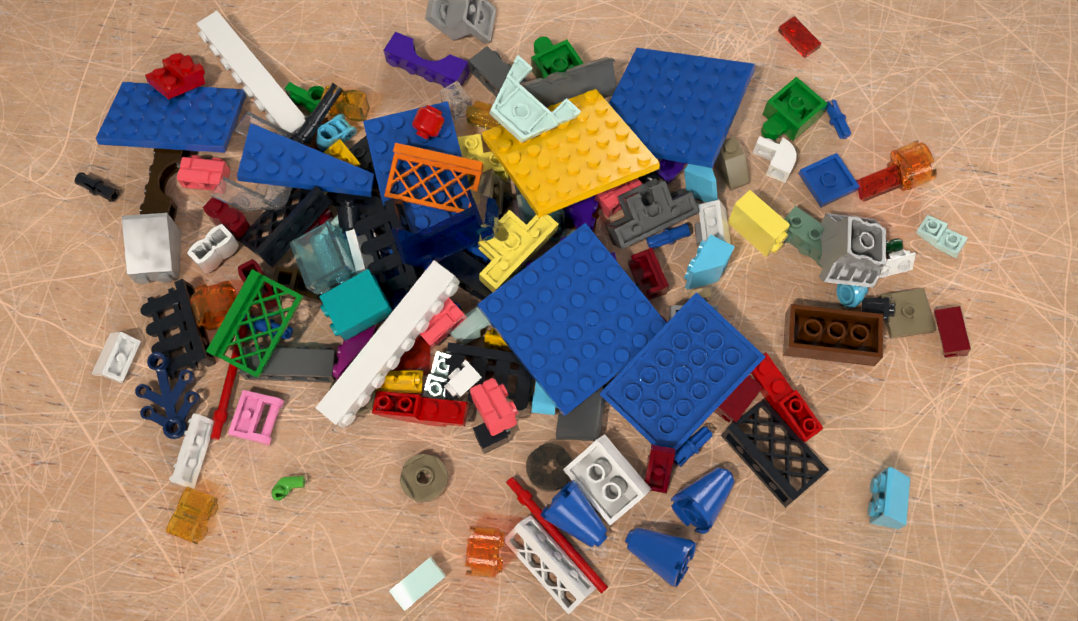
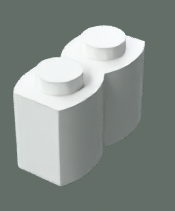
(210, 251)

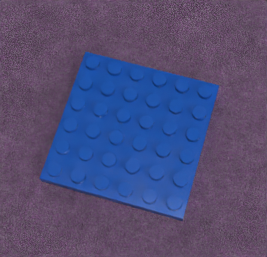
(681, 103)
(573, 318)

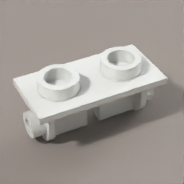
(897, 263)

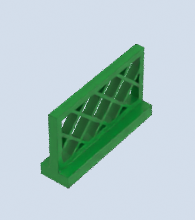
(240, 310)

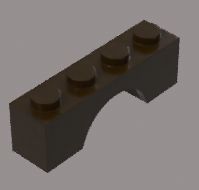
(164, 165)
(293, 280)

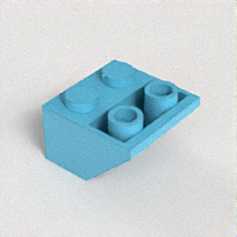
(708, 263)
(889, 499)

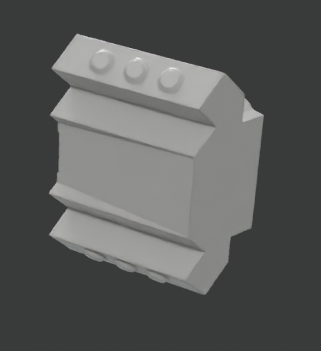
(852, 250)

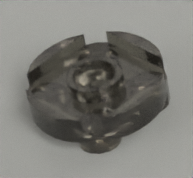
(541, 456)

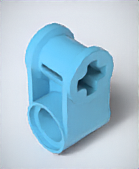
(335, 129)
(541, 402)

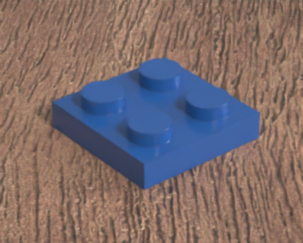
(828, 180)

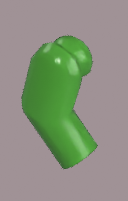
(285, 485)

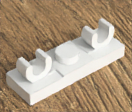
(192, 451)

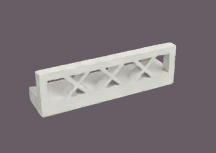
(553, 560)

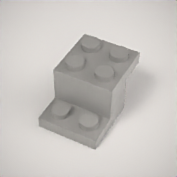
(462, 18)

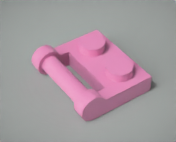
(248, 416)

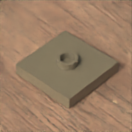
(911, 314)

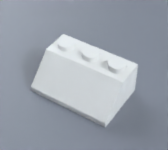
(607, 479)

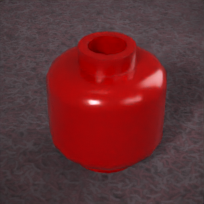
(428, 122)

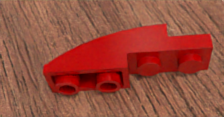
(785, 400)
(420, 410)

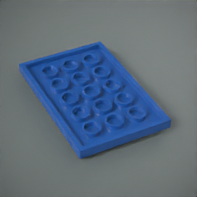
(191, 121)
(397, 128)
(682, 374)

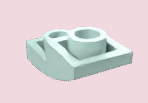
(937, 234)
(470, 327)
(437, 376)
(417, 583)

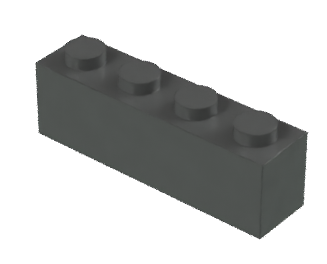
(490, 69)
(294, 364)

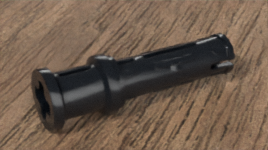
(314, 121)

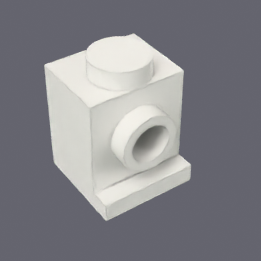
(462, 380)

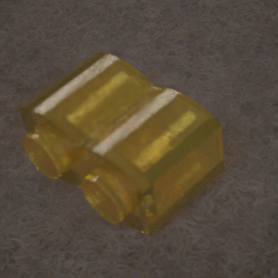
(351, 104)
(192, 515)

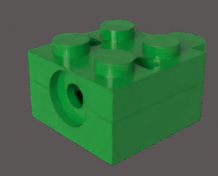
(553, 58)
(792, 111)

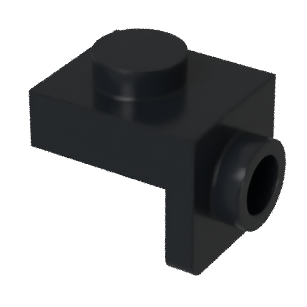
(879, 306)

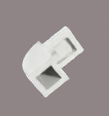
(781, 157)

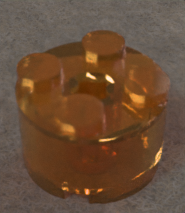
(914, 164)
(212, 304)
(483, 552)

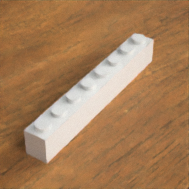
(250, 72)
(388, 345)

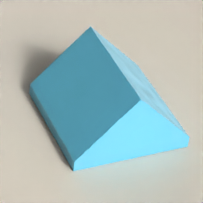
(701, 182)

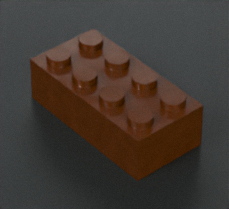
(833, 335)

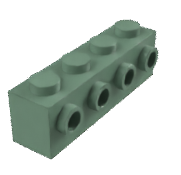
(805, 234)

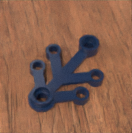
(169, 398)

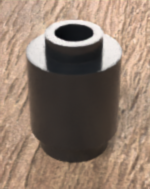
(348, 215)

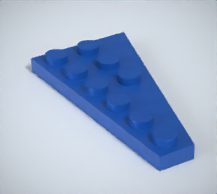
(286, 163)

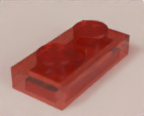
(799, 37)
(880, 183)

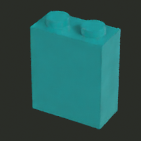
(355, 305)

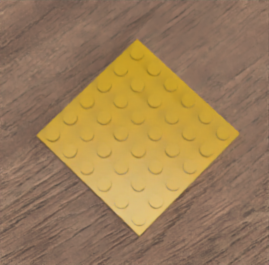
(573, 158)

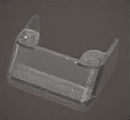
(265, 196)

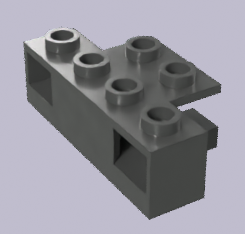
(648, 211)

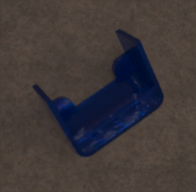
(451, 235)

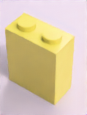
(759, 224)

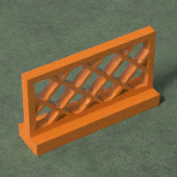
(436, 160)

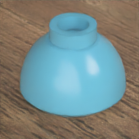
(850, 295)

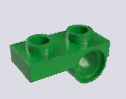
(304, 98)

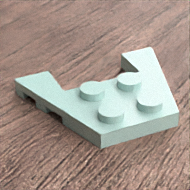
(522, 112)

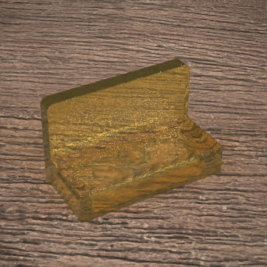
(479, 115)

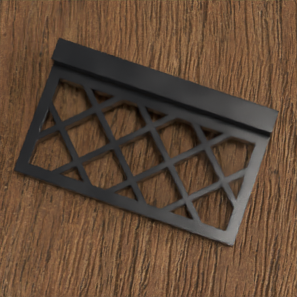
(293, 225)
(764, 468)

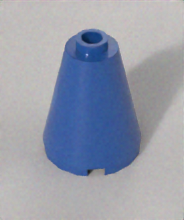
(703, 499)
(575, 515)
(662, 553)

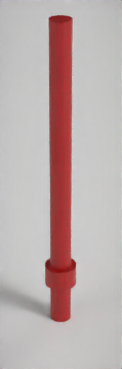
(220, 415)
(525, 498)

